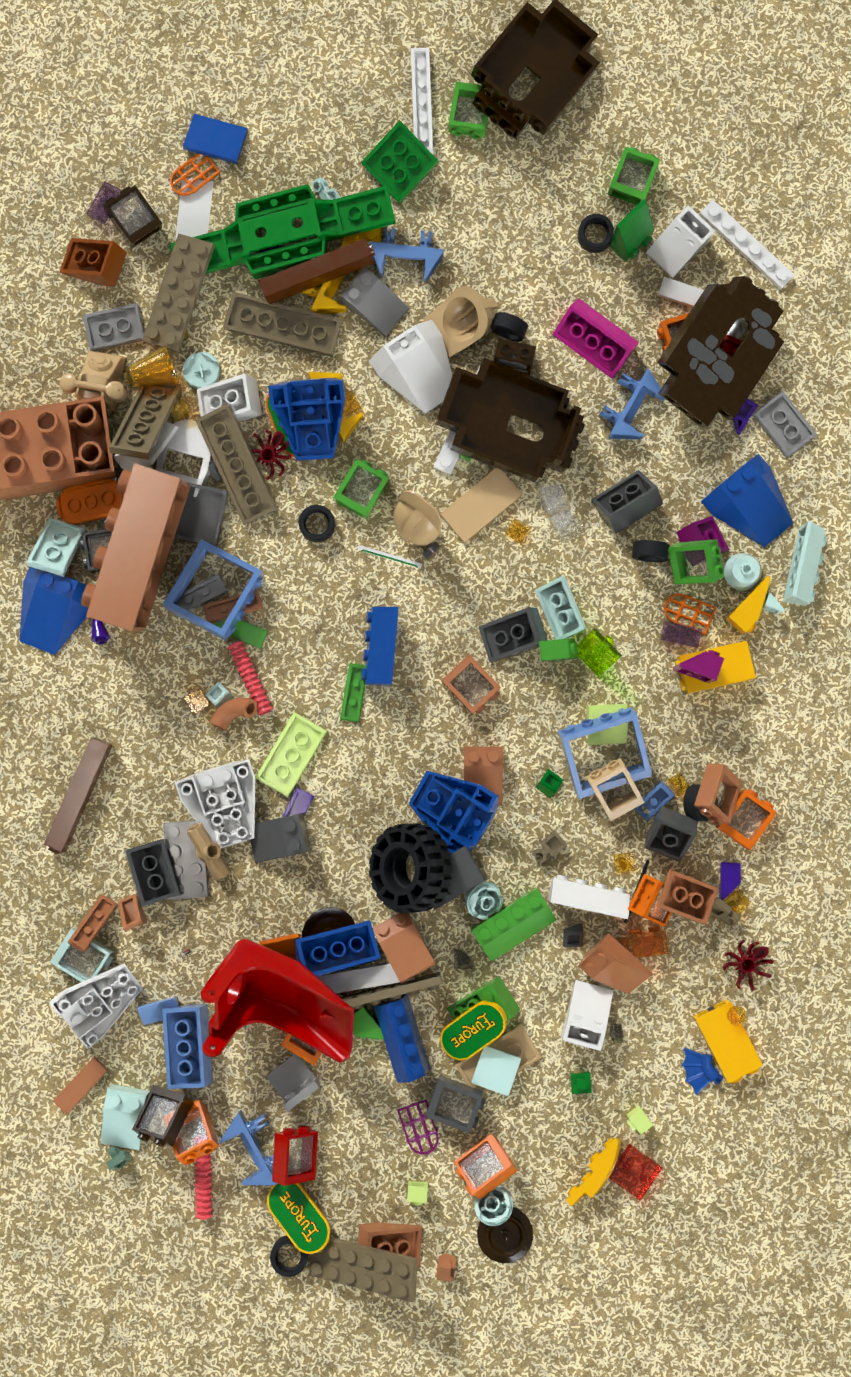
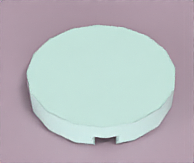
(201, 370)

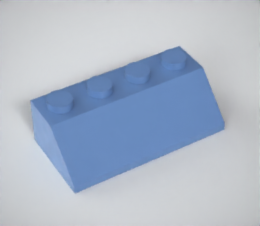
(184, 1036)

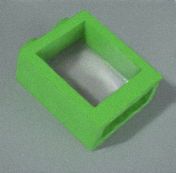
(464, 116)
(633, 176)
(361, 488)
(696, 562)

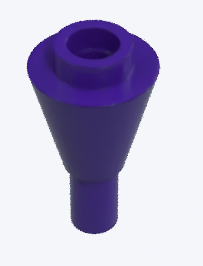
(99, 633)

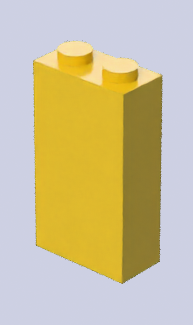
(735, 668)
(728, 1043)

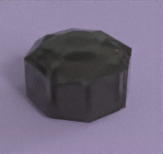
(616, 1033)

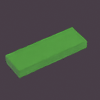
(247, 633)
(353, 694)

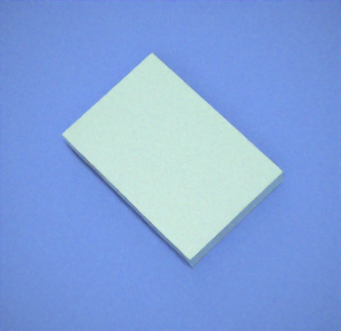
(56, 547)

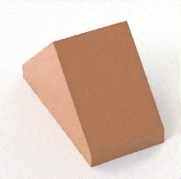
(131, 912)

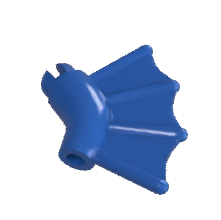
(700, 1070)

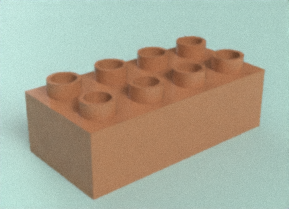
(137, 548)

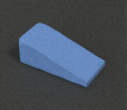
(657, 797)

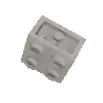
(293, 1081)

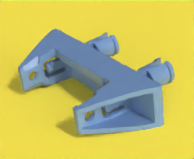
(431, 255)
(622, 420)
(247, 1131)

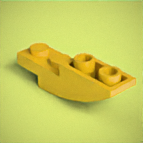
(602, 1167)

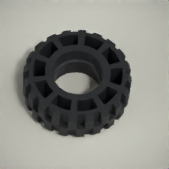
(431, 868)

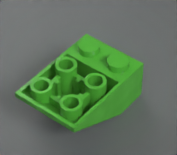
(491, 992)

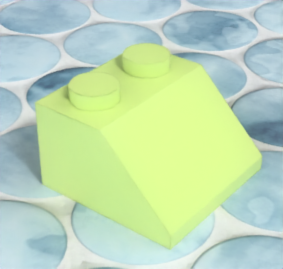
(612, 735)

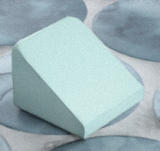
(772, 605)
(219, 694)

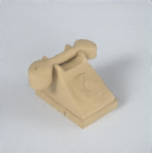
(98, 378)

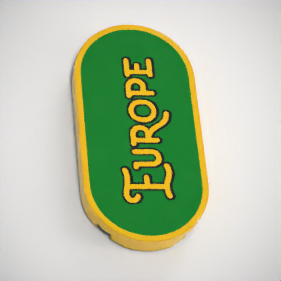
(473, 1030)
(299, 1217)

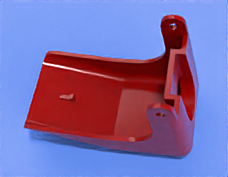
(278, 991)

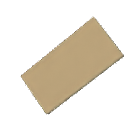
(481, 504)
(515, 1042)

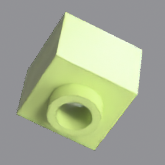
(638, 1120)
(417, 1192)

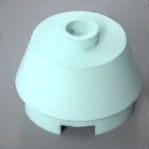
(742, 572)
(483, 900)
(494, 1207)

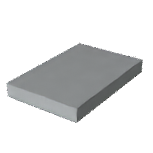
(114, 327)
(784, 424)

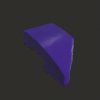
(743, 415)
(729, 878)

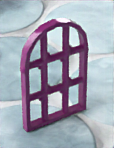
(427, 1134)

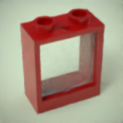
(295, 1155)

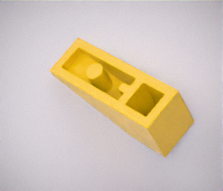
(749, 610)

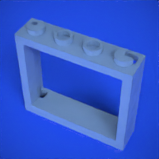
(187, 575)
(591, 726)

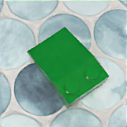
(633, 232)

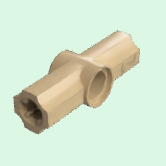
(203, 843)

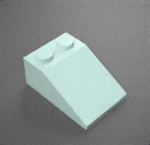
(120, 1114)

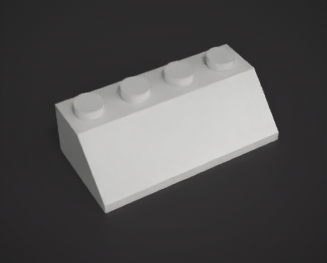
(589, 897)

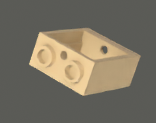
(622, 804)

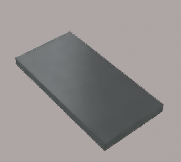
(201, 514)

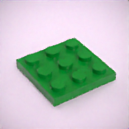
(400, 161)

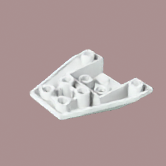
(416, 365)
(222, 801)
(97, 1003)

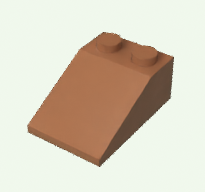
(485, 768)
(687, 897)
(403, 946)
(614, 965)
(392, 1237)

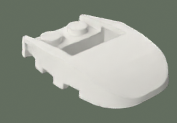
(190, 442)

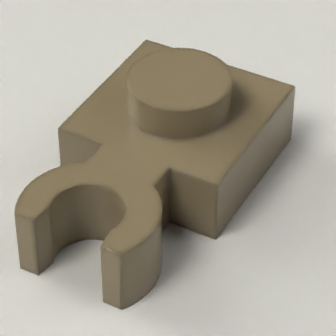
(551, 845)
(723, 910)

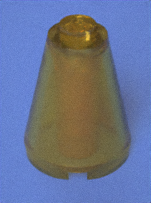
(152, 370)

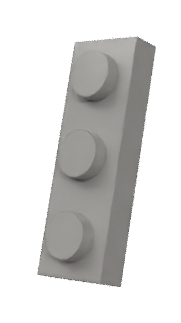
(202, 593)

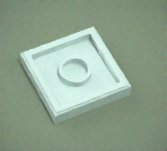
(496, 1070)

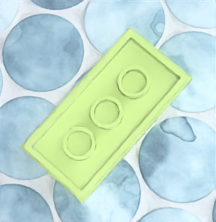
(291, 754)

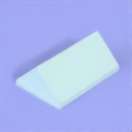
(560, 609)

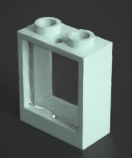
(79, 964)

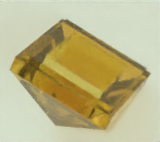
(517, 530)

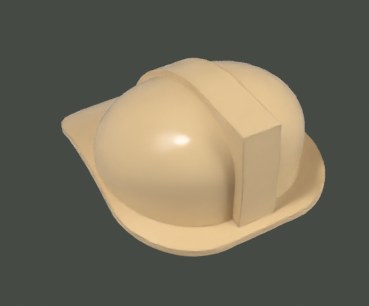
(463, 319)
(416, 519)

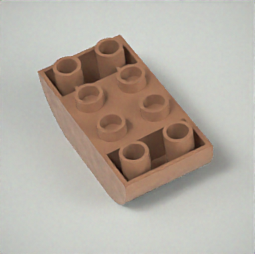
(54, 447)

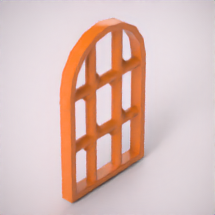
(189, 183)
(683, 605)

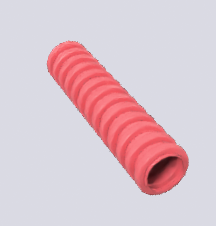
(250, 677)
(203, 1187)

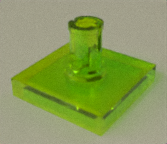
(598, 652)

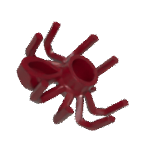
(269, 453)
(747, 964)

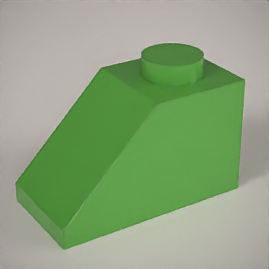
(558, 650)
(366, 1025)

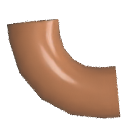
(232, 709)

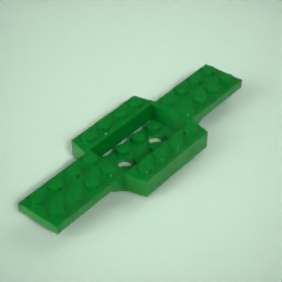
(276, 214)

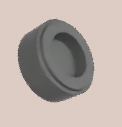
(214, 472)
(431, 550)

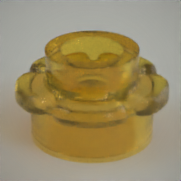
(731, 1015)

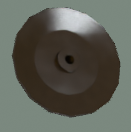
(326, 920)
(506, 1241)

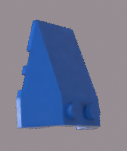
(310, 415)
(751, 502)
(50, 609)
(454, 809)

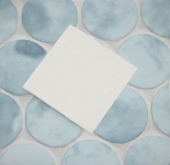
(194, 210)

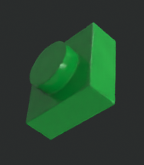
(580, 1083)

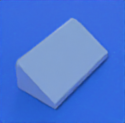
(152, 1011)

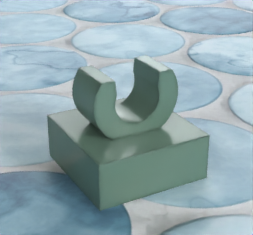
(119, 1158)

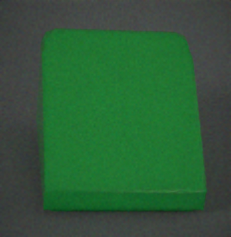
(549, 783)

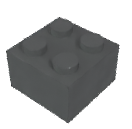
(671, 834)

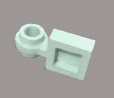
(321, 187)

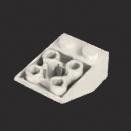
(680, 242)
(587, 1015)

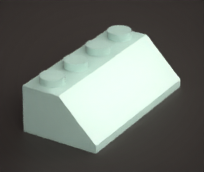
(805, 564)

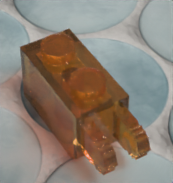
(645, 943)

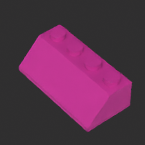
(595, 338)

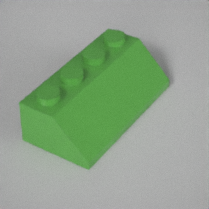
(513, 924)

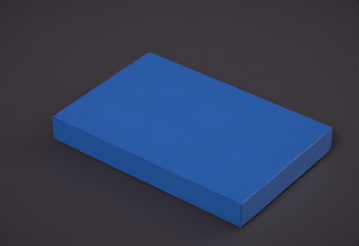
(215, 138)

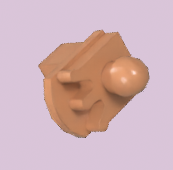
(446, 1267)

